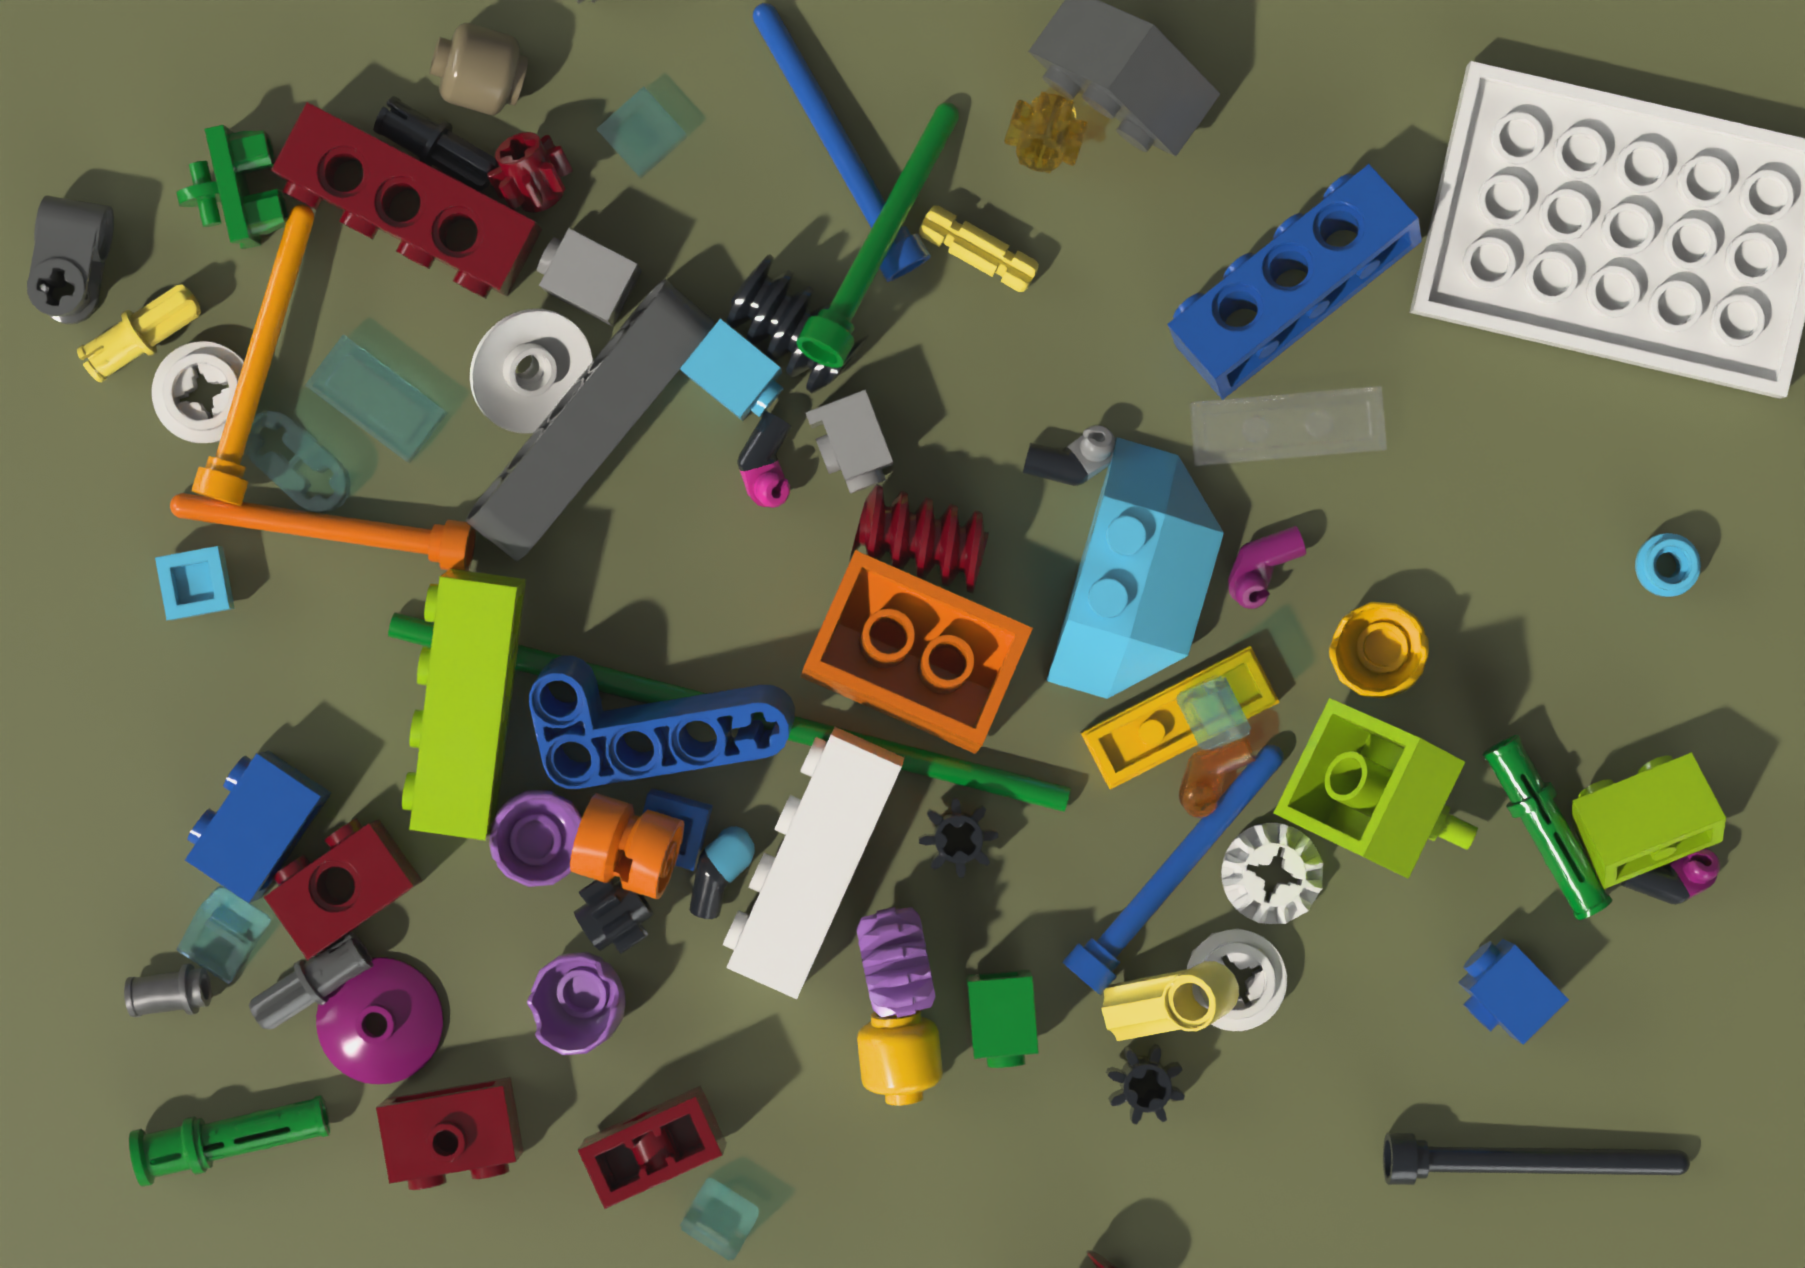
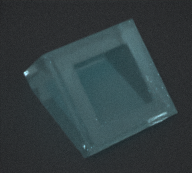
(1213, 713)
(223, 933)
(719, 1218)

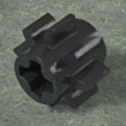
(958, 855)
(613, 915)
(1153, 1099)

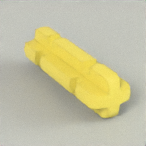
(978, 248)

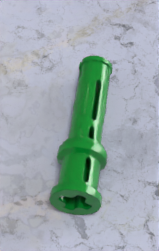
(200, 1143)

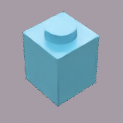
(734, 372)

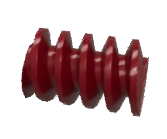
(922, 537)

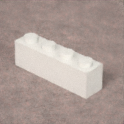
(815, 861)

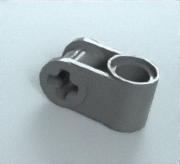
(71, 248)

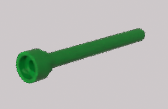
(829, 334)

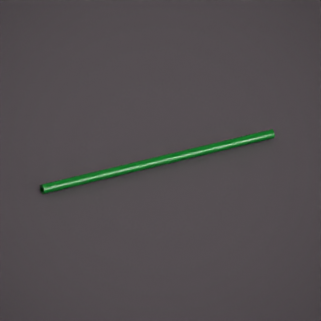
(803, 730)

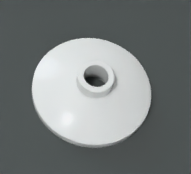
(525, 399)

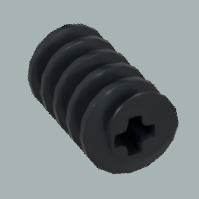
(783, 318)

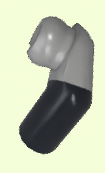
(1074, 463)

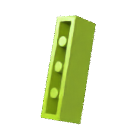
(465, 703)

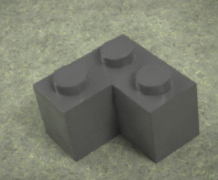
(1124, 73)

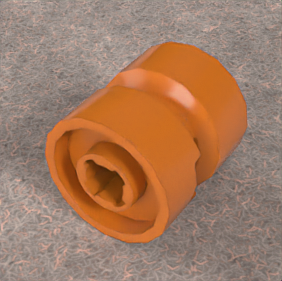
(628, 846)

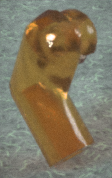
(1206, 775)

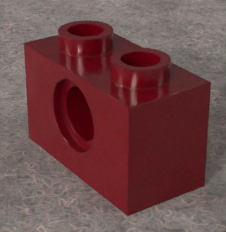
(316, 917)

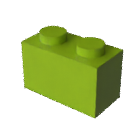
(1647, 818)

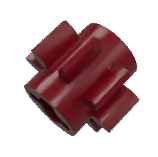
(530, 172)

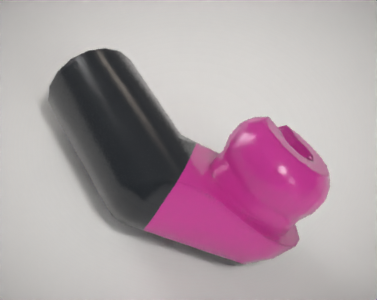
(760, 464)

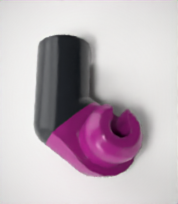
(1678, 879)

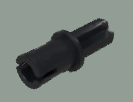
(435, 144)

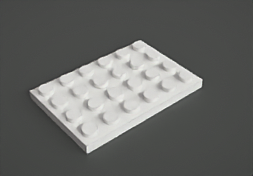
(1619, 231)

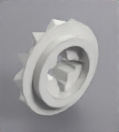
(177, 379)
(1258, 846)
(1264, 988)

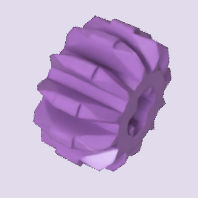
(896, 962)

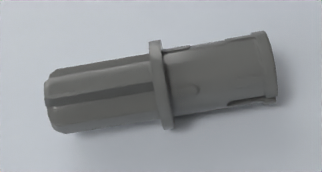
(311, 982)

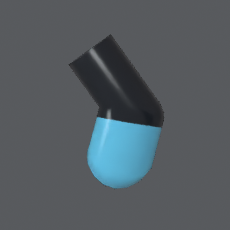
(717, 868)

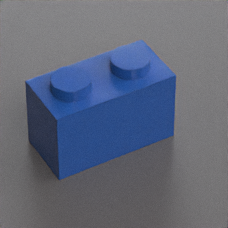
(255, 825)

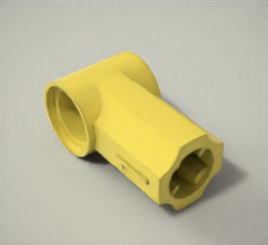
(1167, 1001)

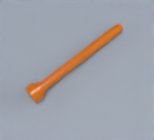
(446, 544)

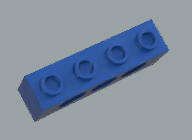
(1233, 355)

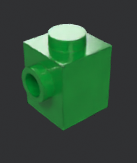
(1002, 1017)

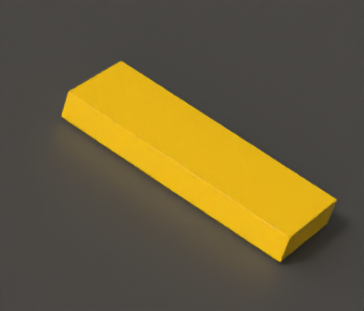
(1156, 726)

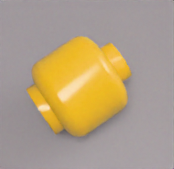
(900, 1057)

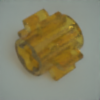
(1046, 132)

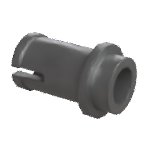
(168, 992)

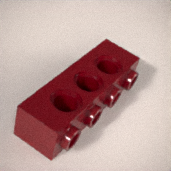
(325, 142)

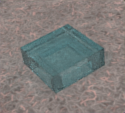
(642, 132)

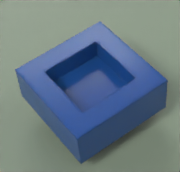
(695, 818)

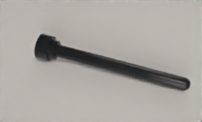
(1413, 1159)

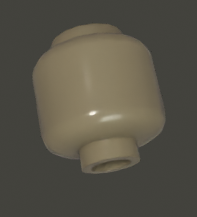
(479, 68)

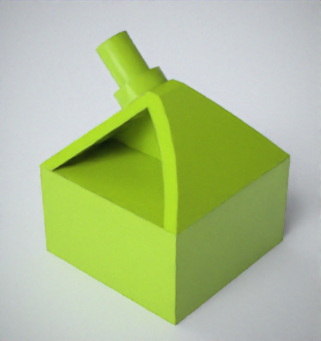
(1374, 789)

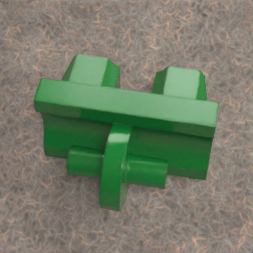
(233, 157)

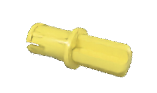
(139, 332)

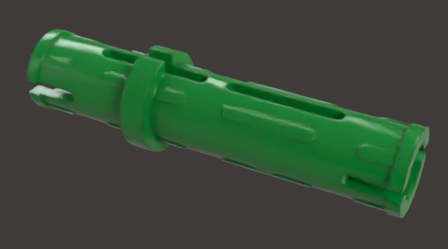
(1534, 804)

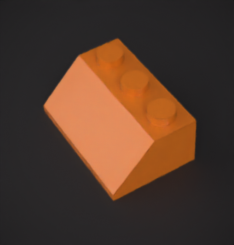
(916, 652)

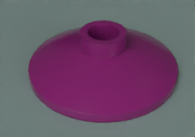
(412, 1019)

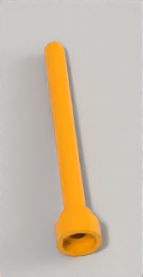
(223, 474)

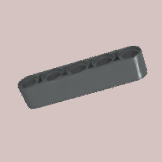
(590, 420)

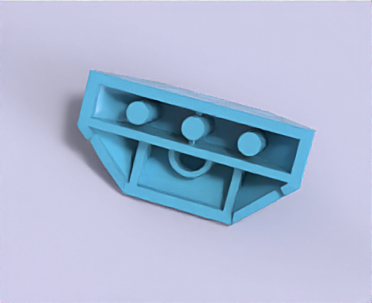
(1137, 575)

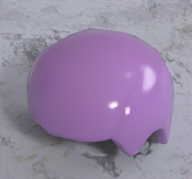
(534, 837)
(576, 1003)

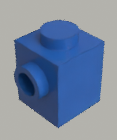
(1509, 991)

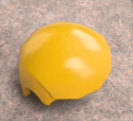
(1379, 650)

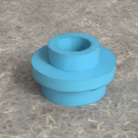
(1686, 559)

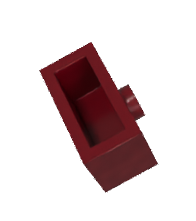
(450, 1133)

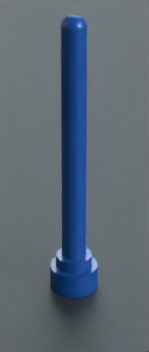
(907, 250)
(1097, 958)

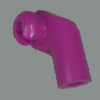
(1257, 563)

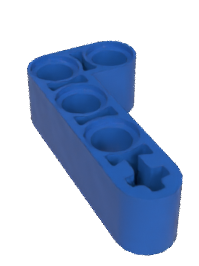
(661, 721)

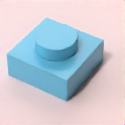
(194, 583)

